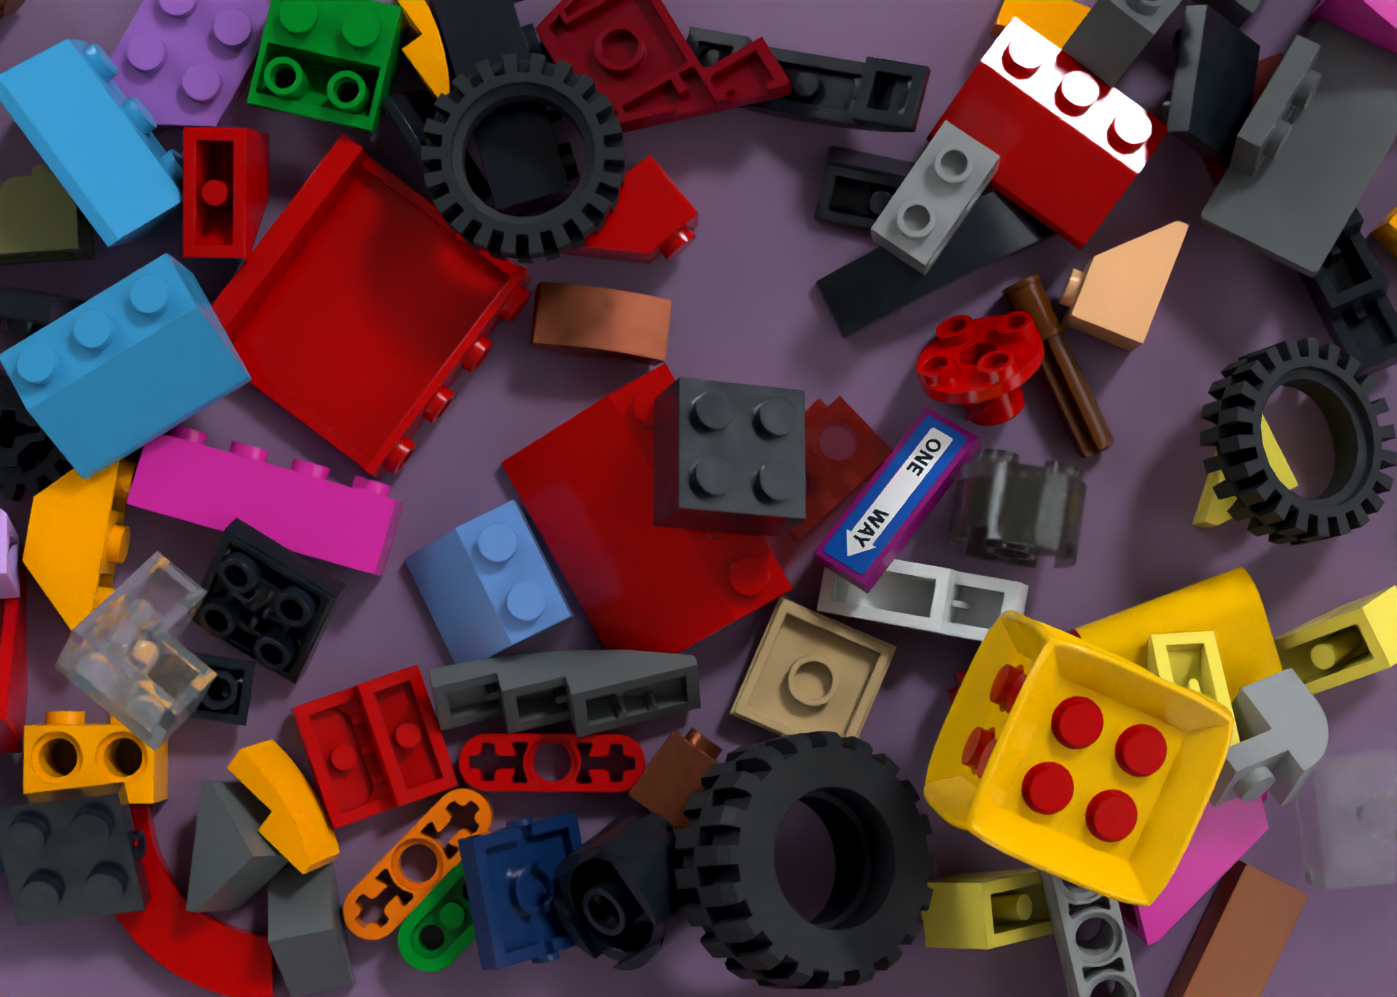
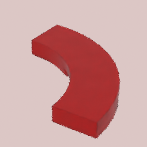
(193, 943)

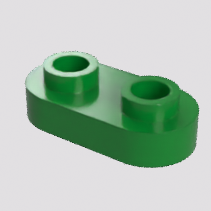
(450, 911)

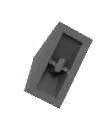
(228, 852)
(308, 930)

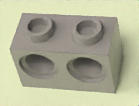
(935, 197)

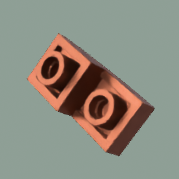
(600, 321)

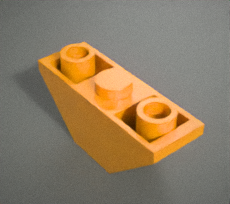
(79, 538)

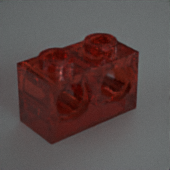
(833, 479)

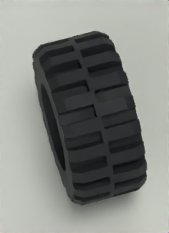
(877, 856)

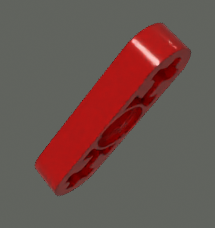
(505, 746)

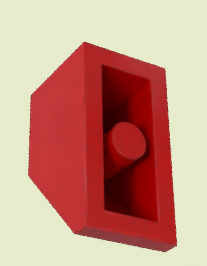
(223, 190)
(647, 220)

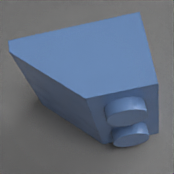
(488, 585)

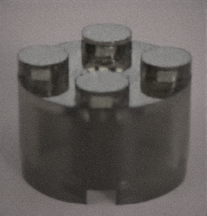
(1018, 510)

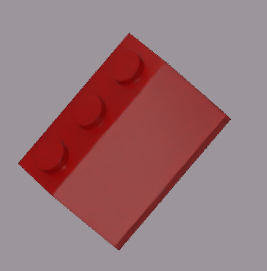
(1059, 131)

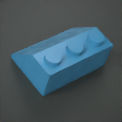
(95, 139)
(125, 366)

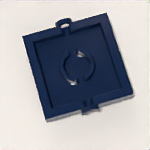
(514, 888)

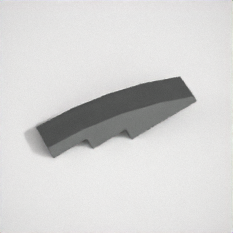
(588, 686)

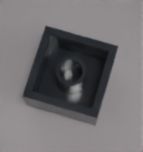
(729, 457)

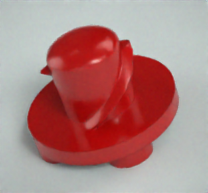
(982, 364)

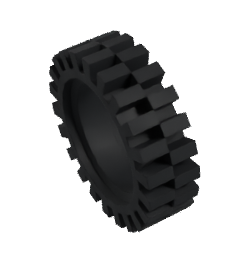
(516, 83)
(1354, 431)

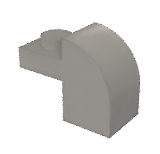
(1279, 743)

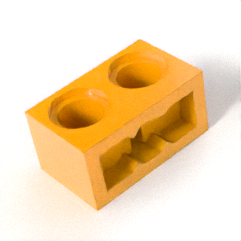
(96, 758)

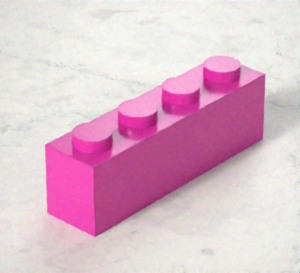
(289, 506)

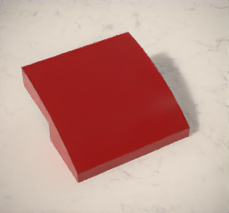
(374, 747)

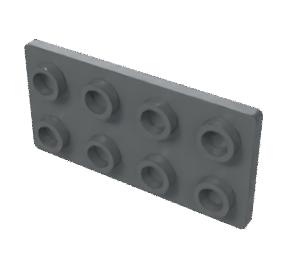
(1309, 148)

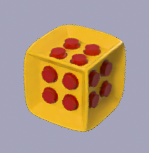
(1077, 760)

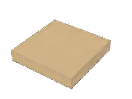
(811, 674)

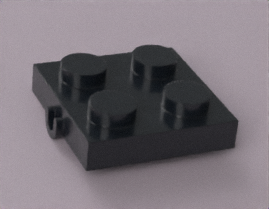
(72, 854)

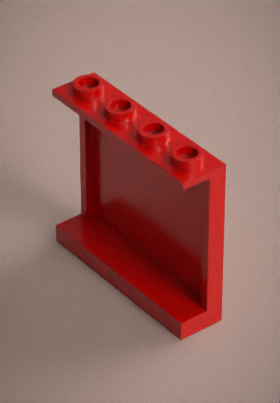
(365, 309)

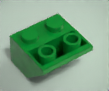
(329, 60)

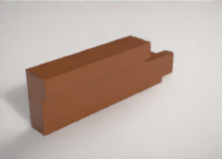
(1239, 936)

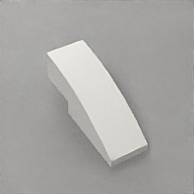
(926, 599)

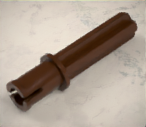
(1062, 370)

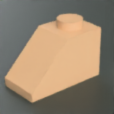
(1122, 287)

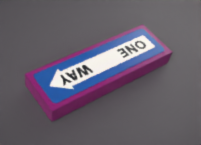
(896, 500)

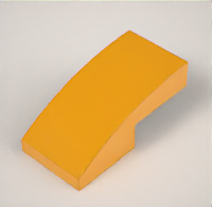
(427, 52)
(297, 820)

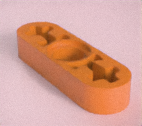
(373, 884)

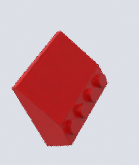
(594, 508)

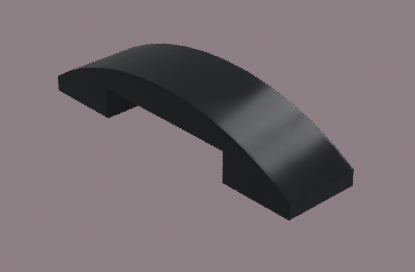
(831, 90)
(884, 284)

